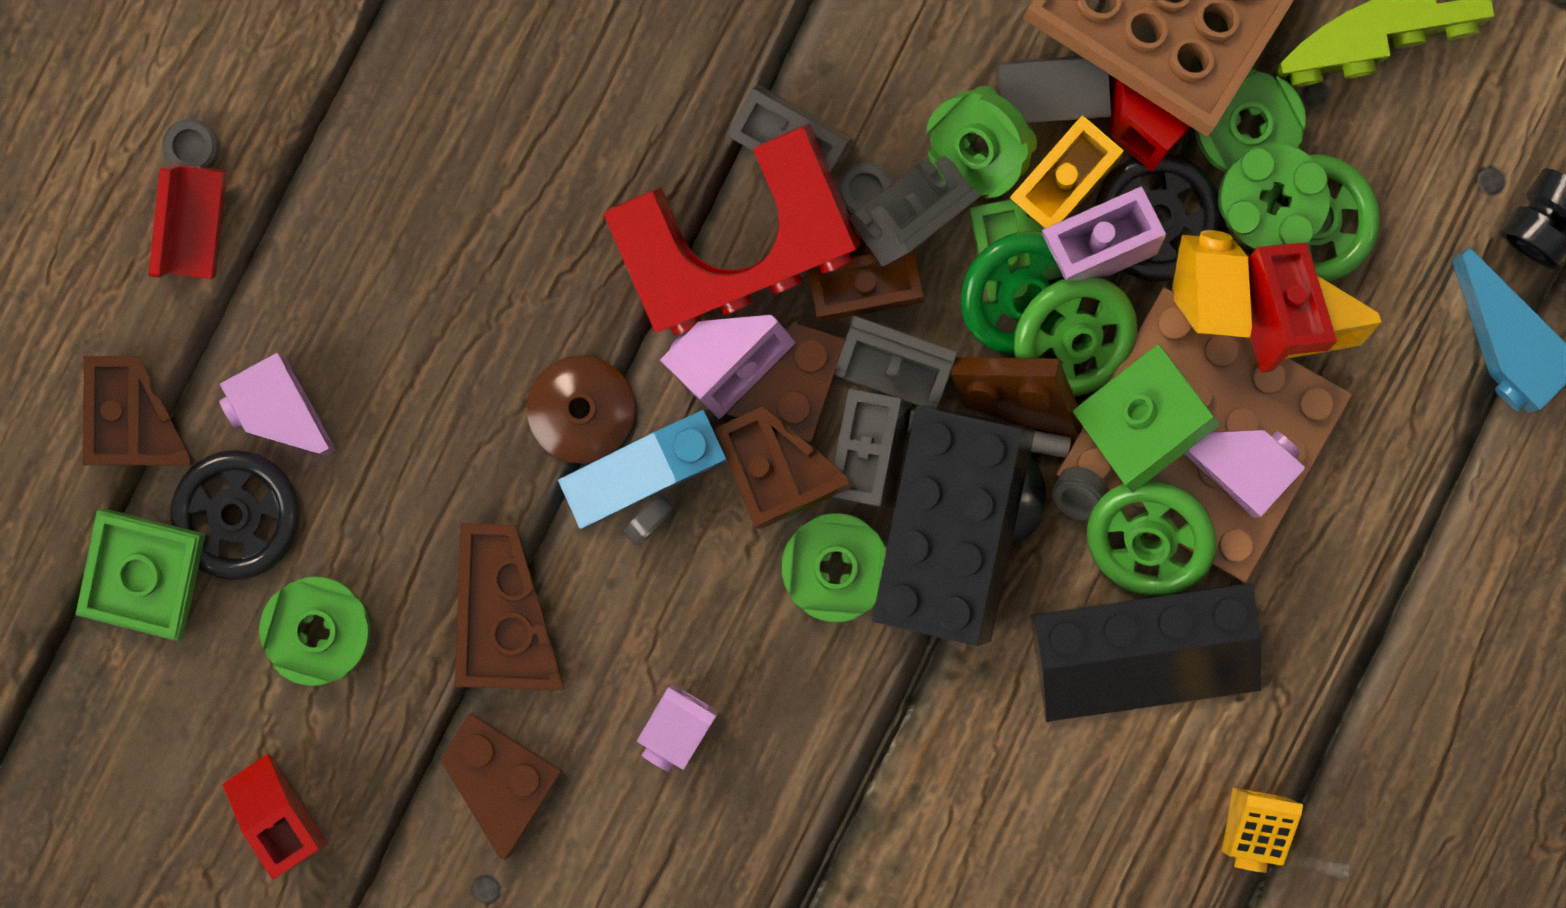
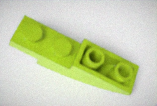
(1361, 36)

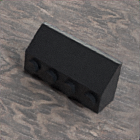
(1148, 651)

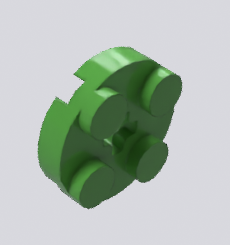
(1261, 95)
(999, 124)
(1259, 170)
(815, 543)
(288, 647)

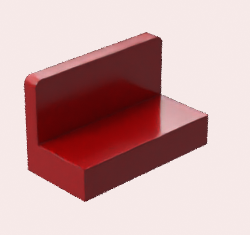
(187, 221)
(1286, 305)

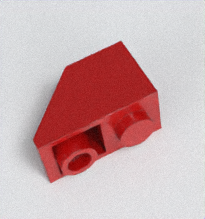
(1142, 125)
(272, 817)

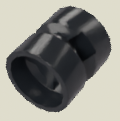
(1529, 226)

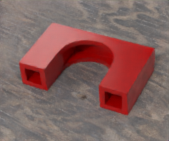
(681, 286)

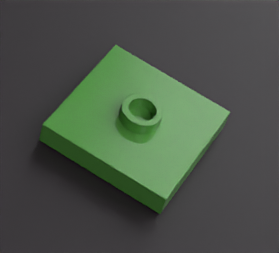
(1145, 418)
(140, 574)

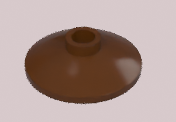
(609, 415)

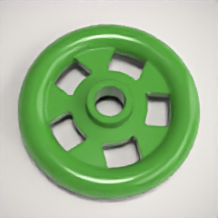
(1353, 195)
(1065, 298)
(1120, 563)

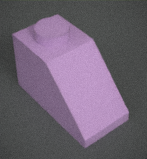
(1106, 237)
(726, 357)
(274, 406)
(1248, 466)
(675, 728)

